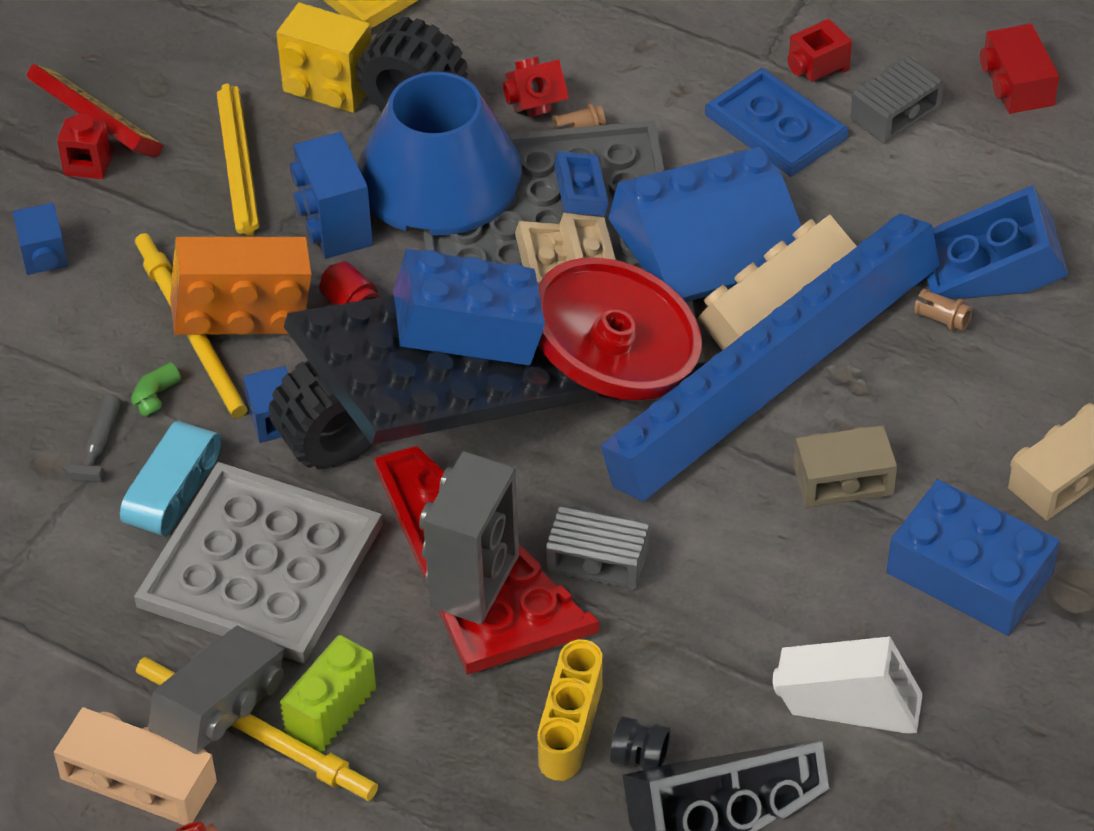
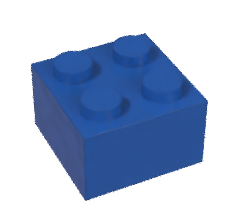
(331, 195)

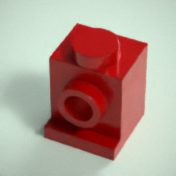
(819, 51)
(88, 137)

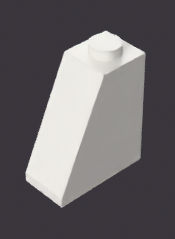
(850, 684)

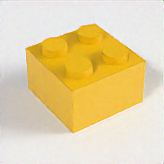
(322, 55)

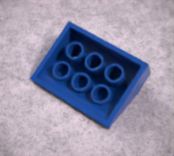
(705, 220)

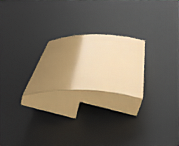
(550, 244)

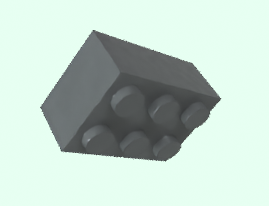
(470, 536)

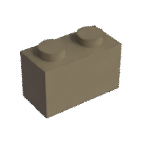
(844, 466)

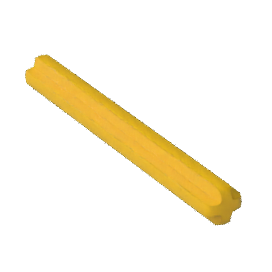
(238, 160)

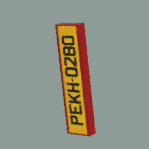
(86, 104)

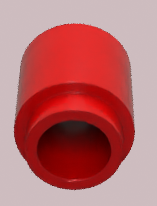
(345, 284)

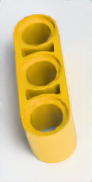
(570, 727)

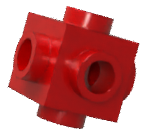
(548, 85)

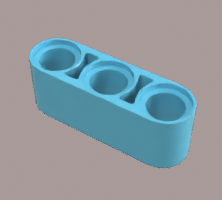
(170, 478)

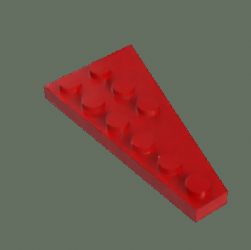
(528, 610)

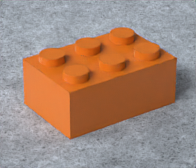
(238, 284)

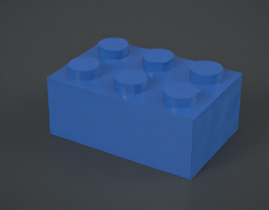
(468, 307)
(972, 556)

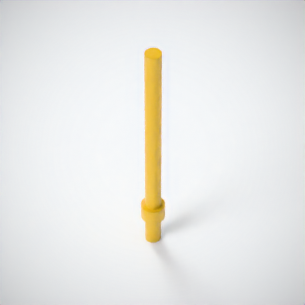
(160, 271)
(328, 767)

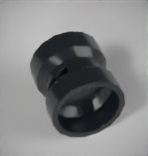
(639, 744)

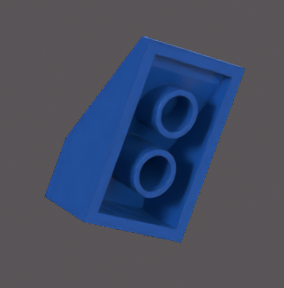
(998, 249)

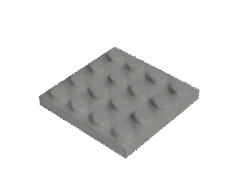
(259, 560)

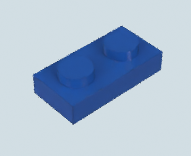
(581, 183)

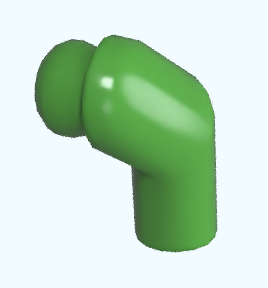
(151, 384)

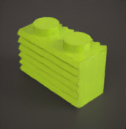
(329, 693)

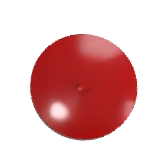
(617, 328)

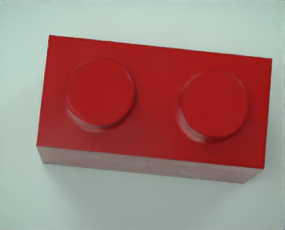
(1019, 68)

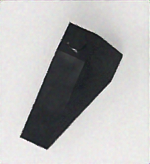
(727, 790)

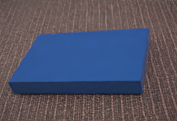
(778, 119)

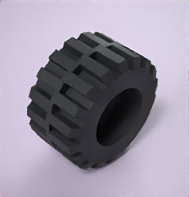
(403, 51)
(314, 420)

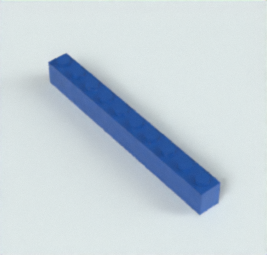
(769, 357)

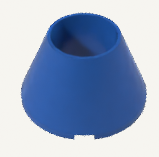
(439, 158)

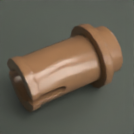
(582, 118)
(944, 310)

